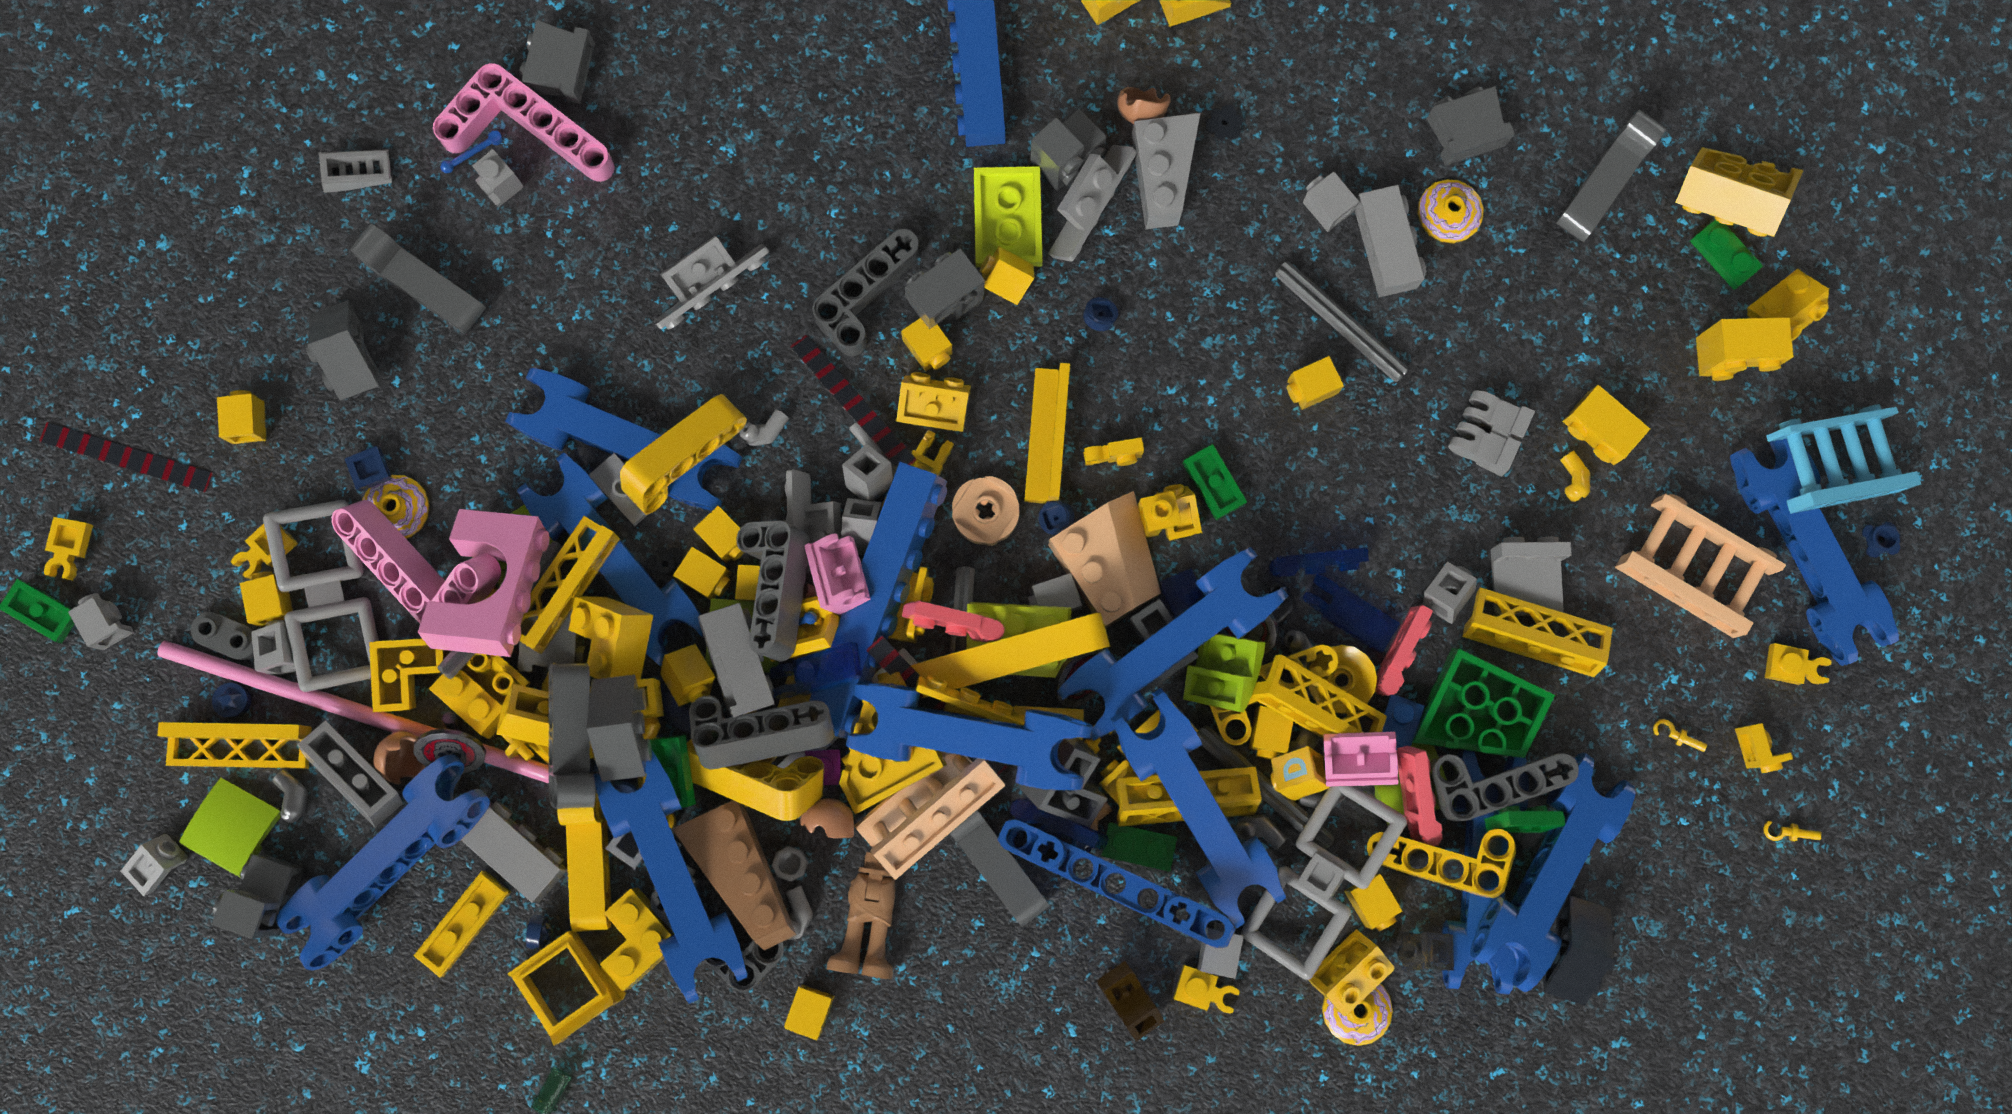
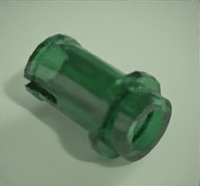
(551, 1091)

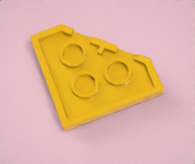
(873, 779)

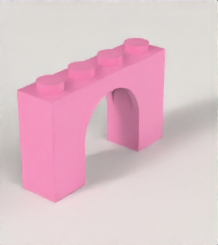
(494, 623)

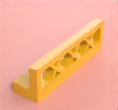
(1047, 434)
(574, 584)
(1534, 643)
(1305, 713)
(229, 732)
(1149, 802)

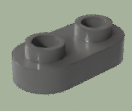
(223, 635)

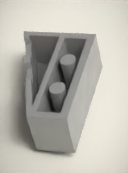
(1164, 166)
(734, 662)

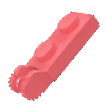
(955, 621)
(1402, 651)
(1418, 796)

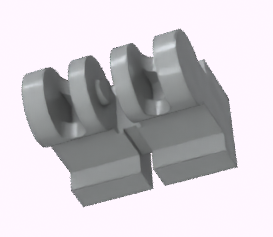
(1507, 428)

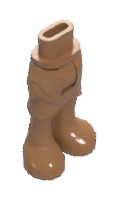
(870, 900)

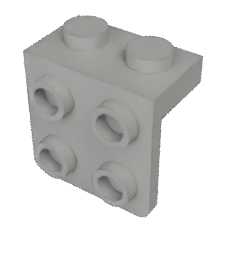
(1530, 571)

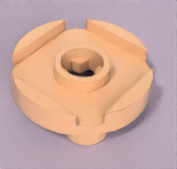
(981, 491)

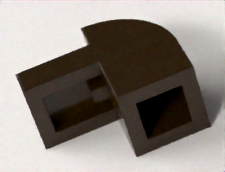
(1130, 1000)

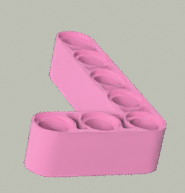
(529, 116)
(404, 568)

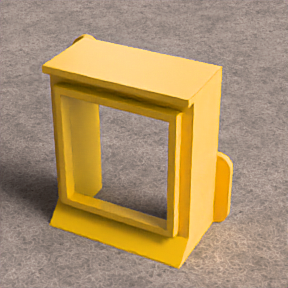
(607, 990)

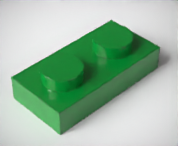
(1726, 254)
(1214, 482)
(38, 610)
(674, 758)
(1532, 820)
(1139, 847)

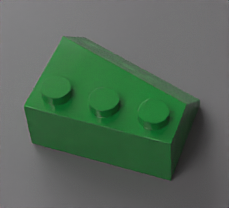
(1481, 708)

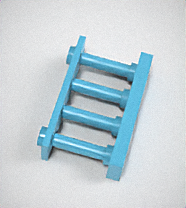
(1839, 489)

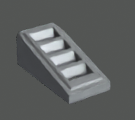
(348, 182)

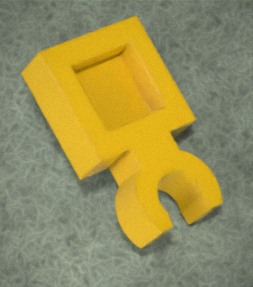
(1122, 452)
(66, 540)
(260, 550)
(1792, 665)
(1200, 988)

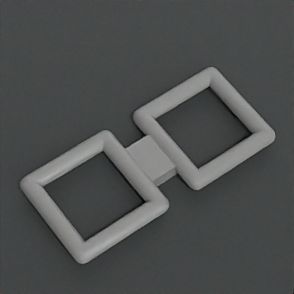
(322, 594)
(1323, 879)

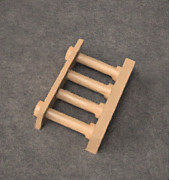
(1671, 582)
(927, 811)

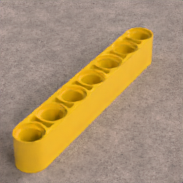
(1016, 652)

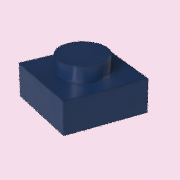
(368, 468)

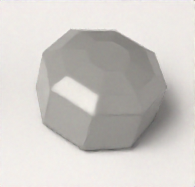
(790, 863)

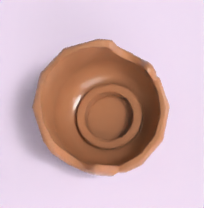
(1141, 105)
(396, 758)
(832, 816)

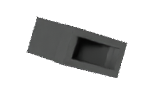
(557, 61)
(1469, 125)
(563, 648)

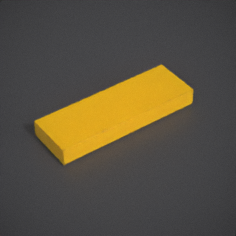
(462, 924)

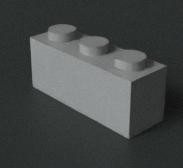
(1389, 241)
(350, 773)
(515, 853)

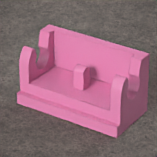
(837, 573)
(1360, 759)

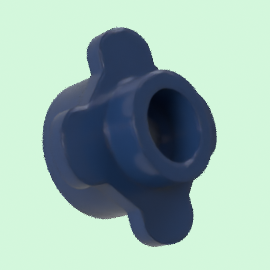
(1890, 539)

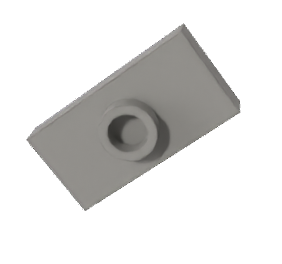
(608, 479)

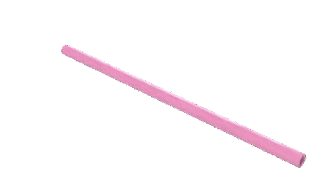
(333, 704)

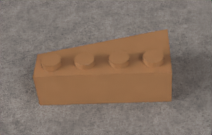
(734, 863)

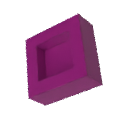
(832, 764)

